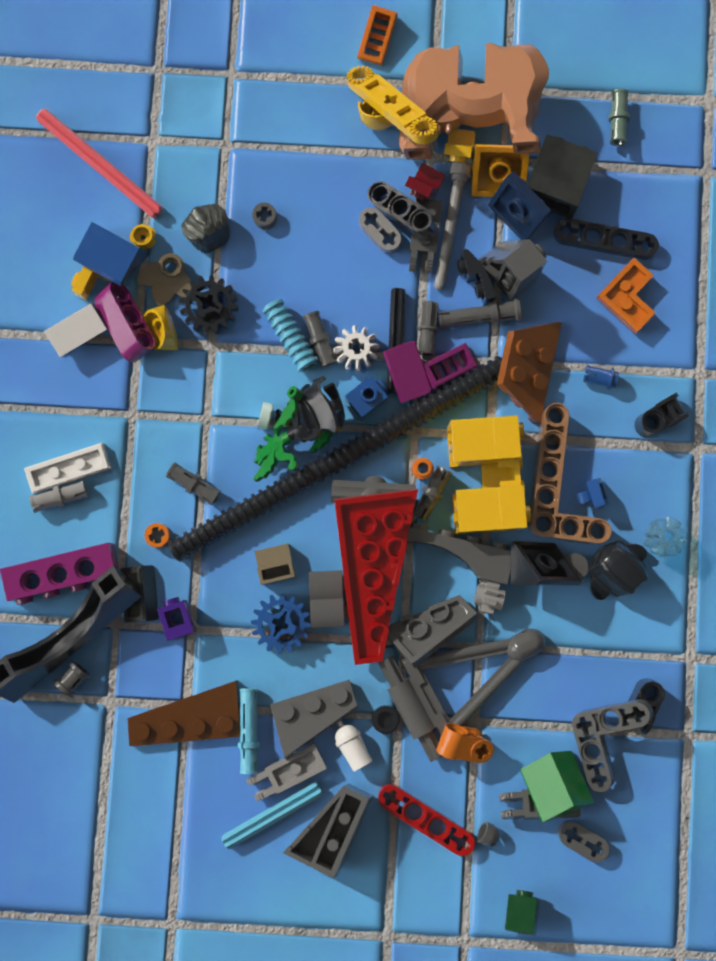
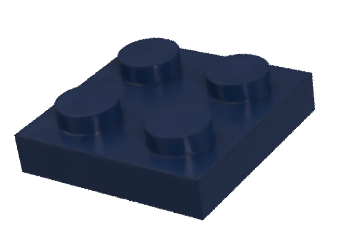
(519, 206)

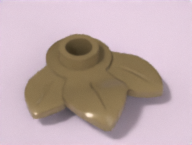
(165, 283)

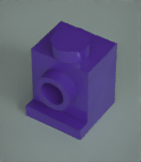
(171, 628)

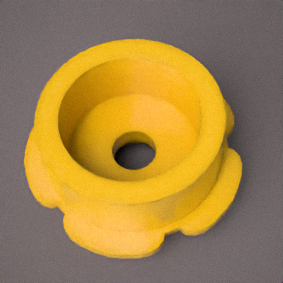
(138, 231)

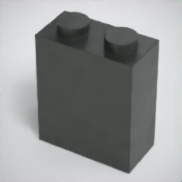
(561, 174)

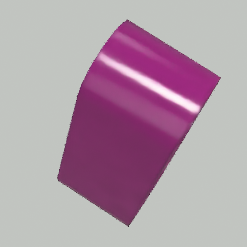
(124, 322)

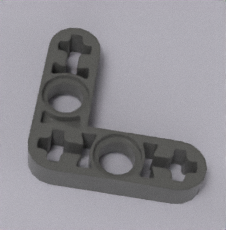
(599, 728)

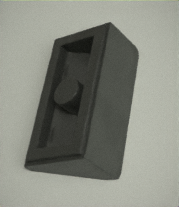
(146, 607)

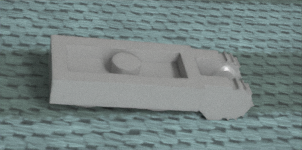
(289, 771)

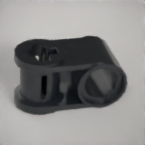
(664, 414)
(655, 701)

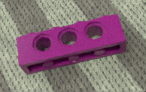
(17, 577)

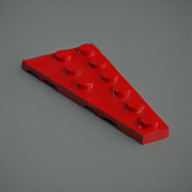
(372, 551)

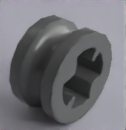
(271, 220)

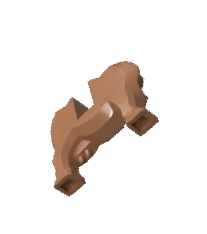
(510, 94)

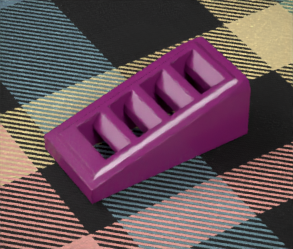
(434, 374)

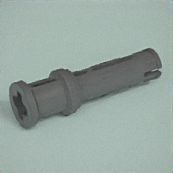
(492, 313)

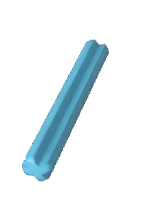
(271, 815)

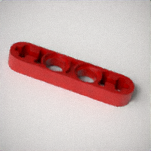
(428, 816)

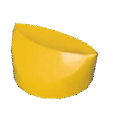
(162, 328)

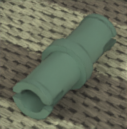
(619, 117)

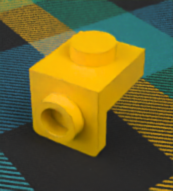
(460, 145)
(84, 282)

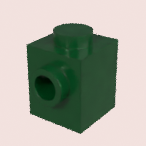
(522, 913)

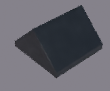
(540, 565)

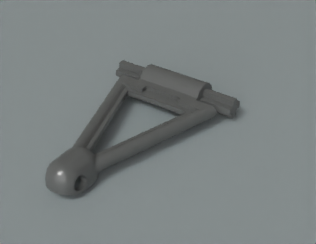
(418, 702)

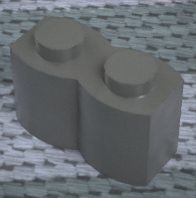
(326, 599)

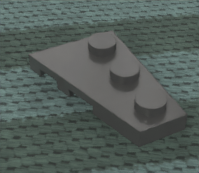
(428, 631)
(309, 714)

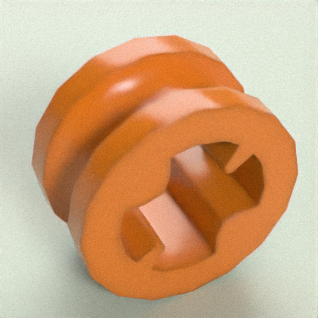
(150, 531)

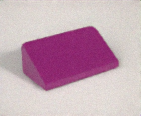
(407, 371)

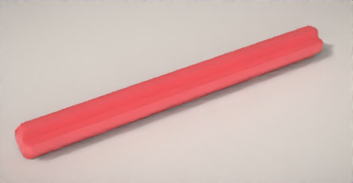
(99, 163)

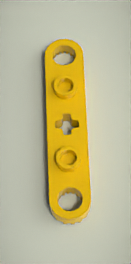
(392, 105)

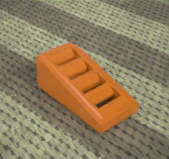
(384, 14)

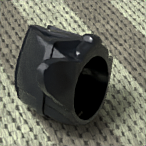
(617, 569)

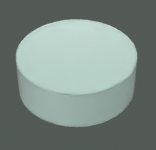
(265, 416)

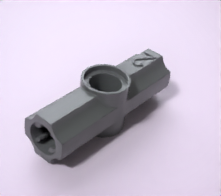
(371, 485)

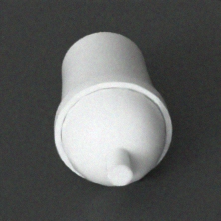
(352, 746)

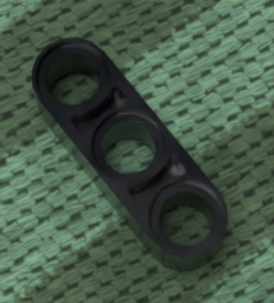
(395, 203)

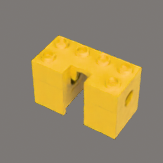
(497, 449)

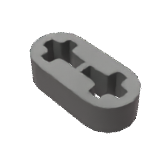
(579, 846)

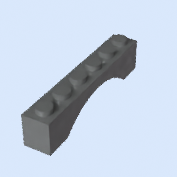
(485, 561)

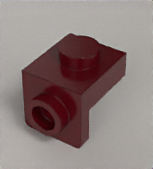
(425, 183)

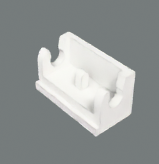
(75, 330)

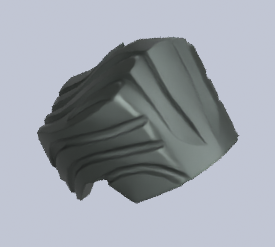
(206, 227)

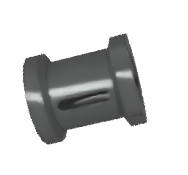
(71, 679)

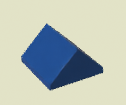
(108, 254)

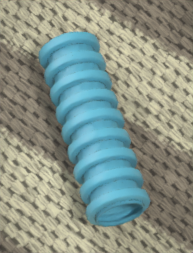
(290, 335)

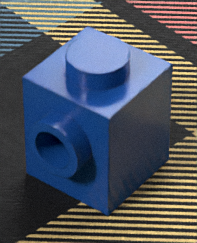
(367, 397)

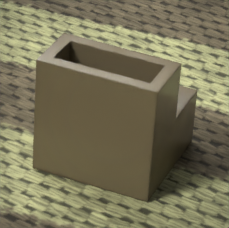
(275, 564)

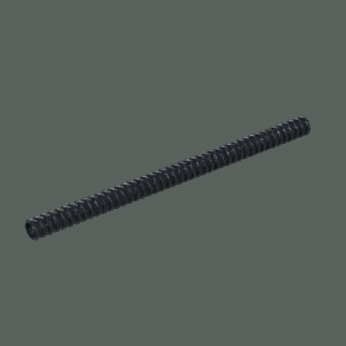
(335, 460)

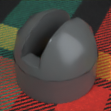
(488, 834)

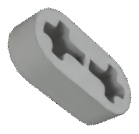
(375, 234)

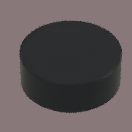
(385, 719)

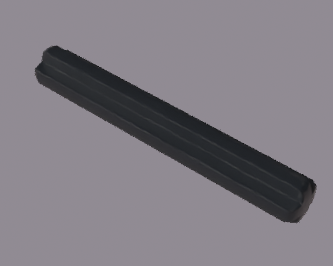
(396, 327)

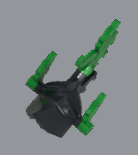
(312, 419)

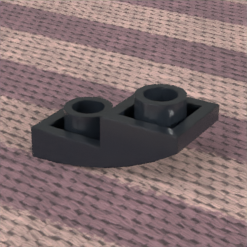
(473, 270)

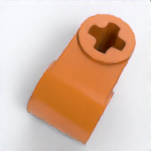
(464, 744)

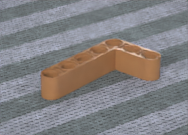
(553, 486)

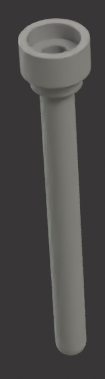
(459, 175)

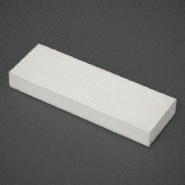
(68, 468)

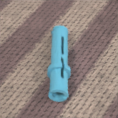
(248, 731)

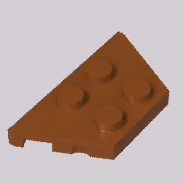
(528, 366)

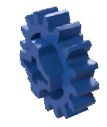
(293, 629)

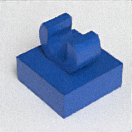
(595, 493)

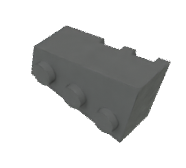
(514, 265)
(332, 832)

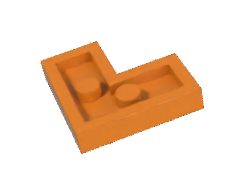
(621, 296)

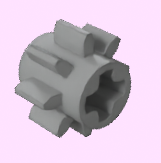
(489, 597)

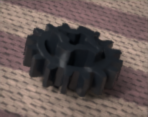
(203, 315)

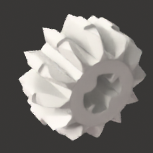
(363, 342)

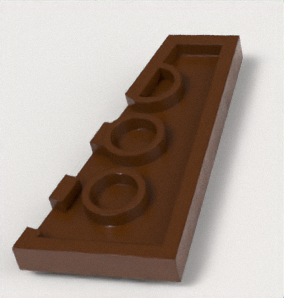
(193, 718)

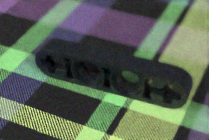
(605, 243)

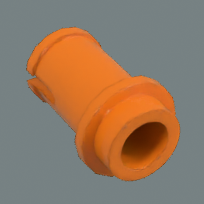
(422, 462)

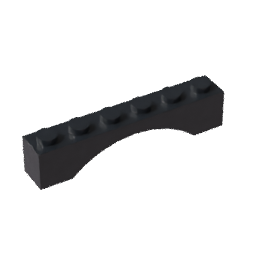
(105, 601)

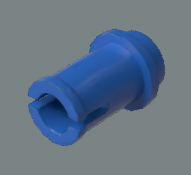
(603, 377)

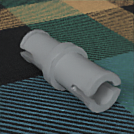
(58, 496)

